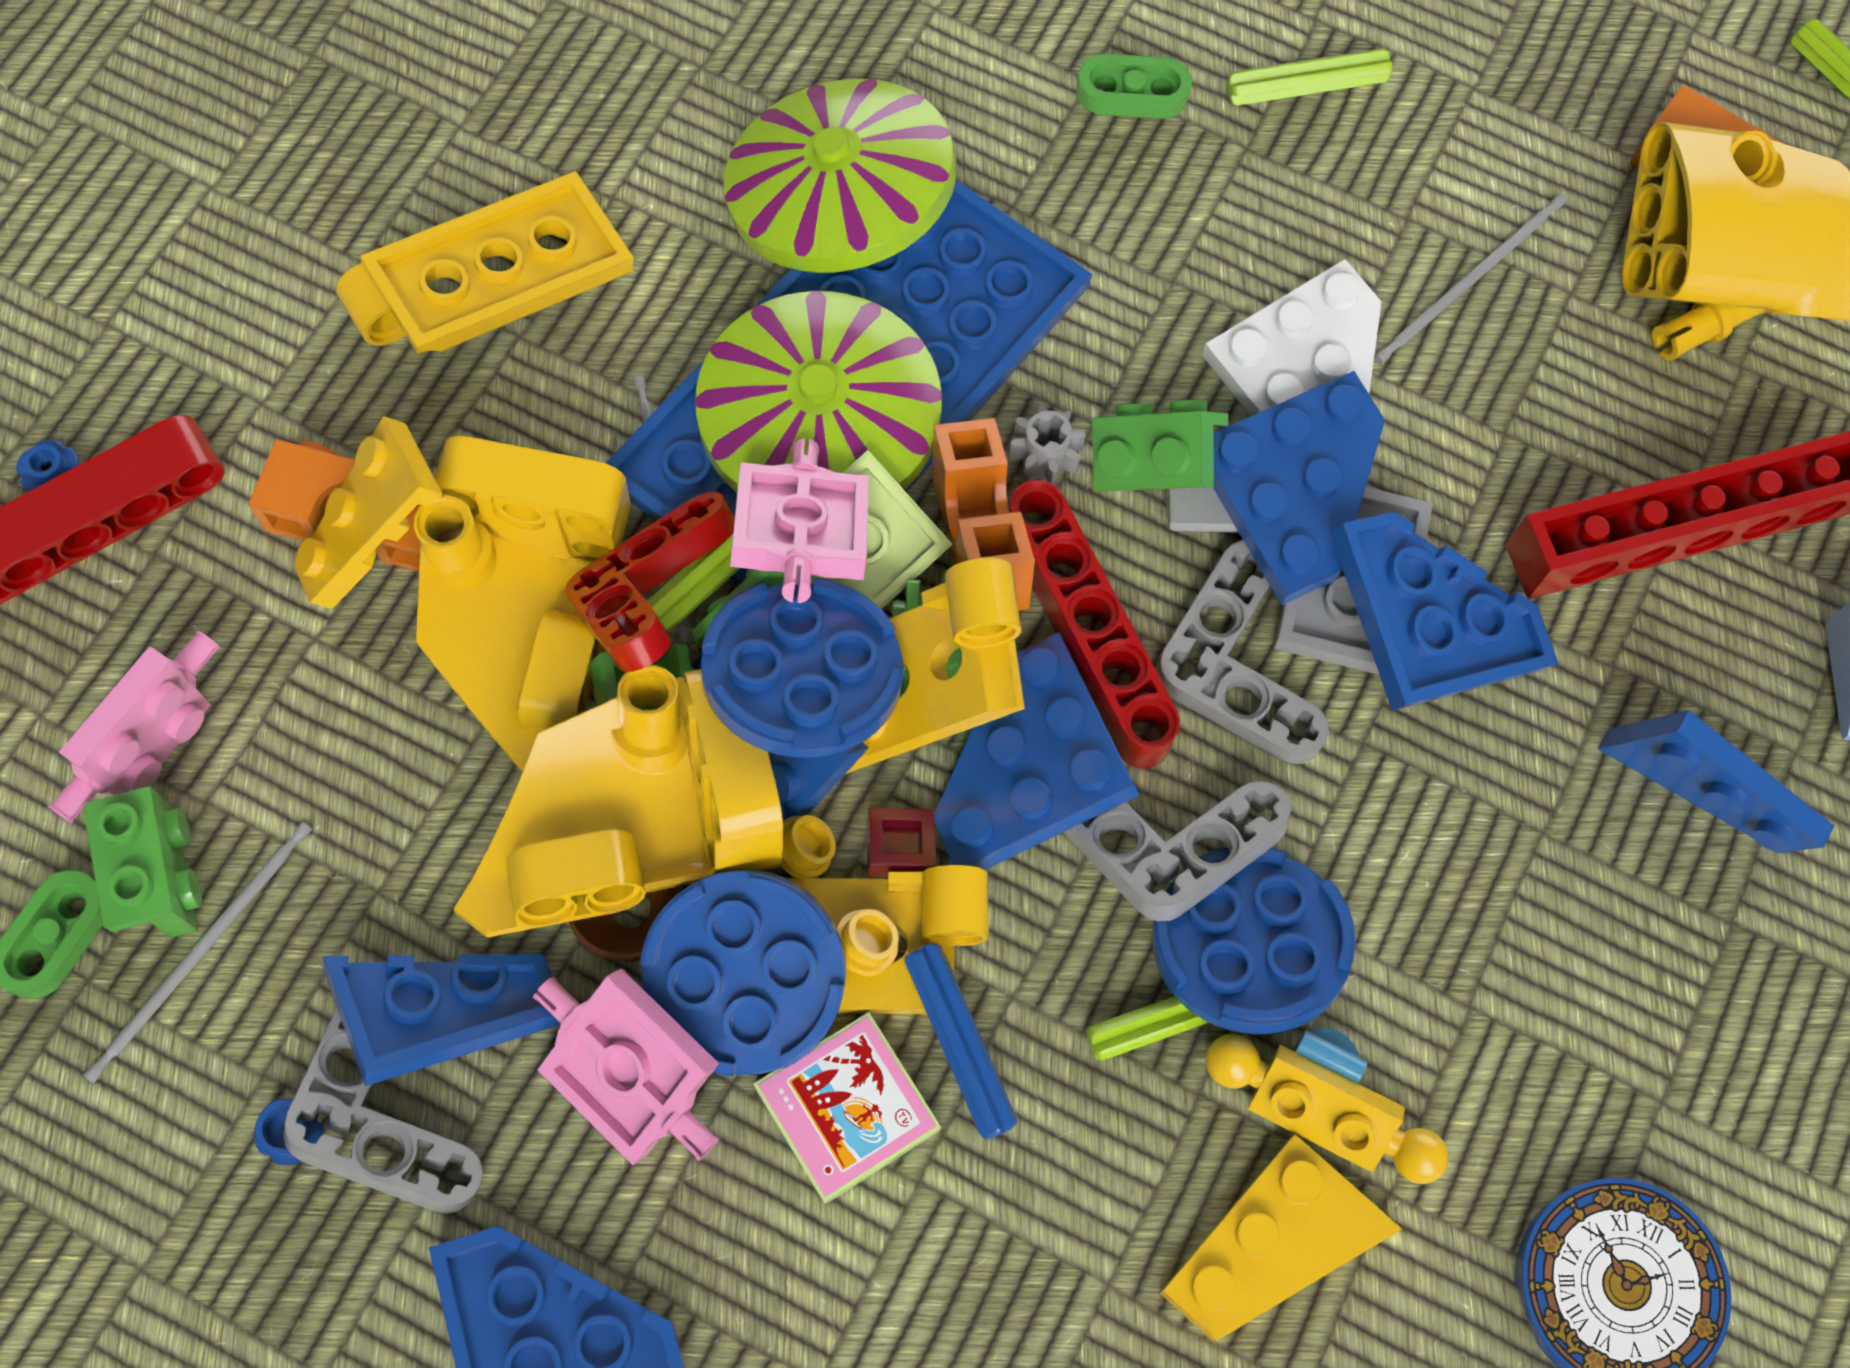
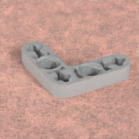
(1221, 672)
(1160, 859)
(344, 1106)

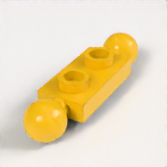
(1327, 1109)

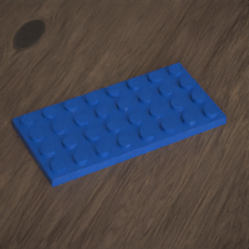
(969, 288)

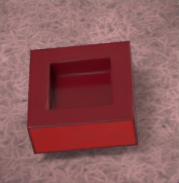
(899, 840)

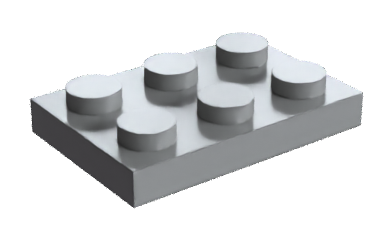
(1326, 620)

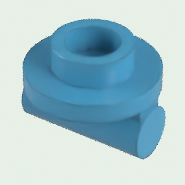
(1332, 1051)

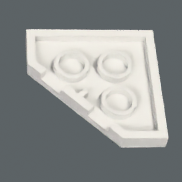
(1300, 341)

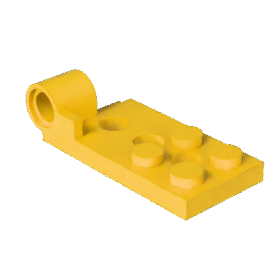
(390, 287)
(971, 612)
(926, 907)

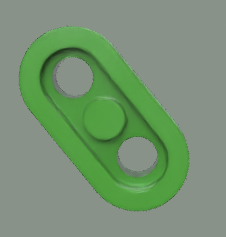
(1132, 86)
(48, 932)

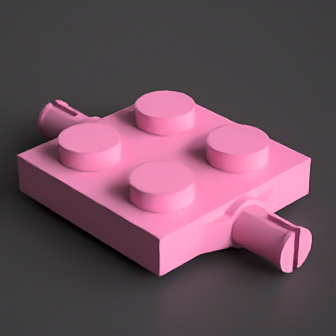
(801, 521)
(136, 726)
(627, 1066)

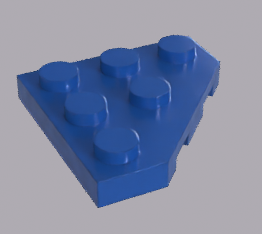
(1296, 478)
(1434, 615)
(1033, 768)
(530, 1310)

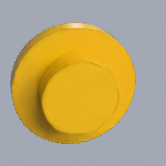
(807, 846)
(868, 941)

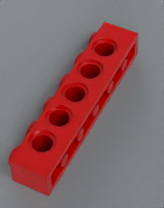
(1682, 516)

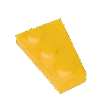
(369, 507)
(1275, 1241)

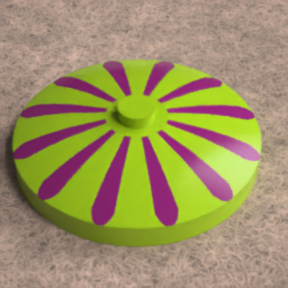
(840, 175)
(823, 373)

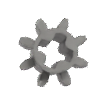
(1046, 444)

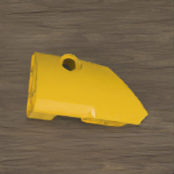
(1739, 228)
(496, 594)
(626, 810)

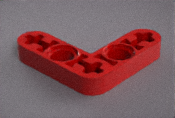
(611, 587)

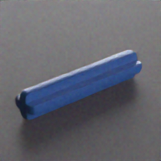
(961, 1040)

